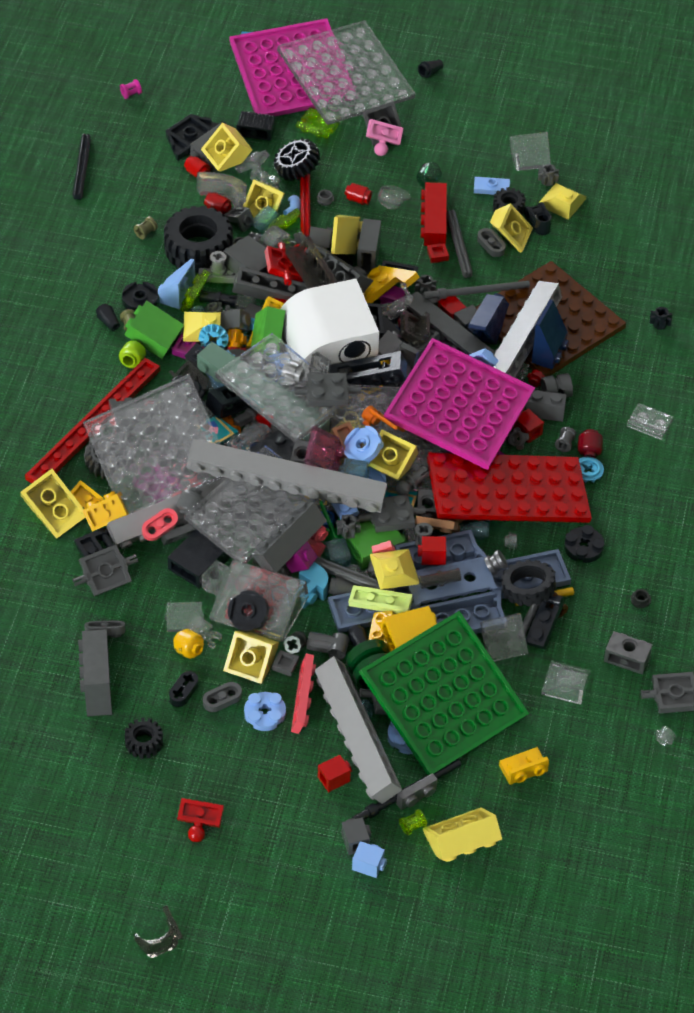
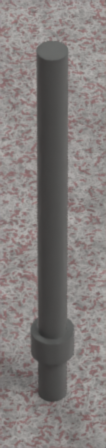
(443, 293)

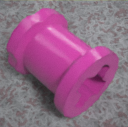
(136, 89)

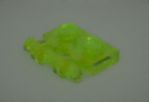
(314, 123)
(194, 291)

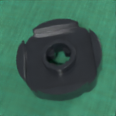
(132, 290)
(584, 535)
(255, 620)

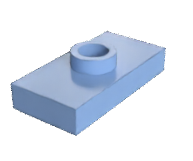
(489, 186)

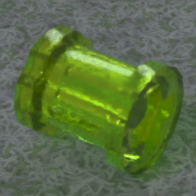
(413, 822)

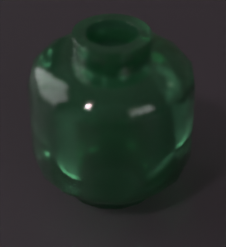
(430, 173)

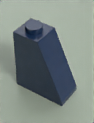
(489, 318)

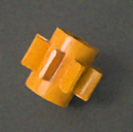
(236, 338)

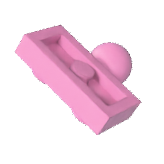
(385, 134)

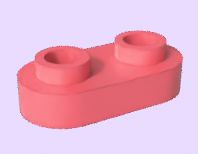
(159, 525)

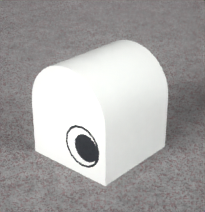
(331, 322)

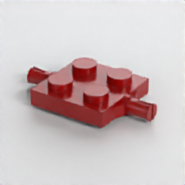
(280, 264)

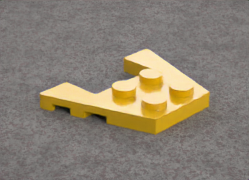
(386, 278)

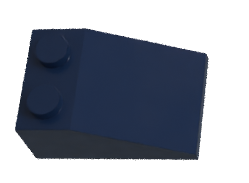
(549, 337)

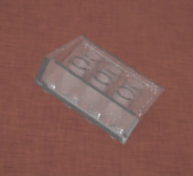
(284, 597)

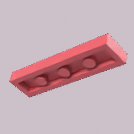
(302, 700)

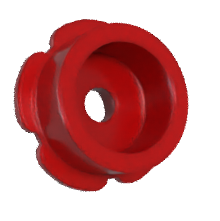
(535, 378)

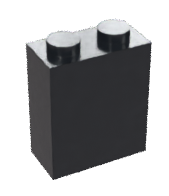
(195, 557)

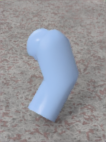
(295, 202)

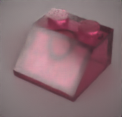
(324, 450)

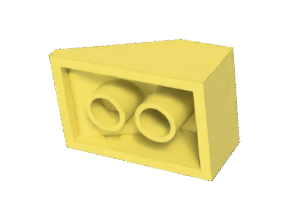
(346, 234)
(53, 503)

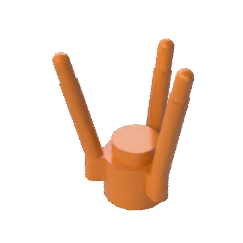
(373, 416)

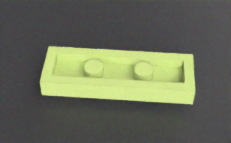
(380, 599)

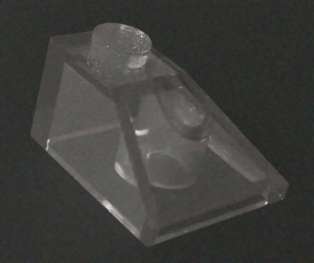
(530, 151)
(566, 682)

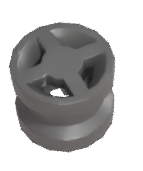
(496, 562)

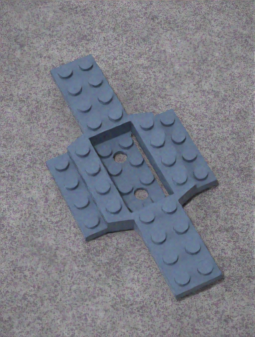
(466, 555)

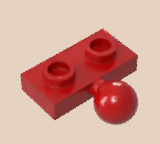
(200, 814)

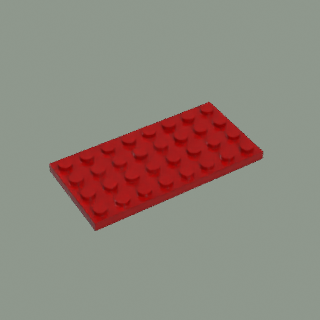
(510, 489)

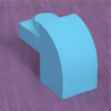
(316, 581)

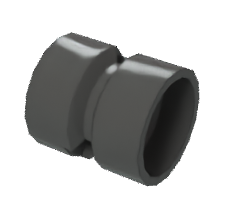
(560, 384)

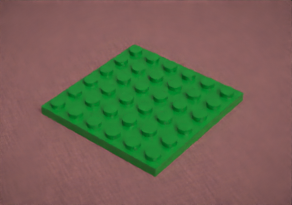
(443, 693)

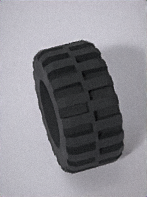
(196, 223)

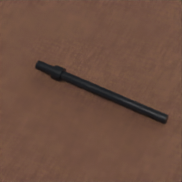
(373, 809)

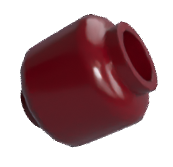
(590, 443)

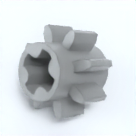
(293, 372)

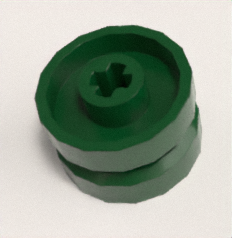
(363, 655)

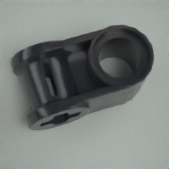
(538, 218)

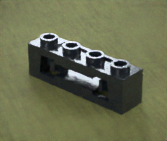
(371, 372)
(222, 397)

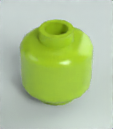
(132, 354)

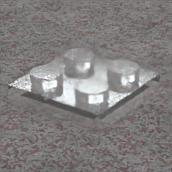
(504, 637)

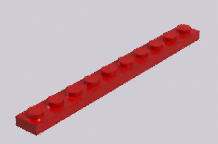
(78, 436)

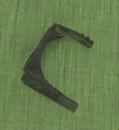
(163, 944)

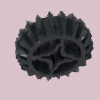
(296, 159)

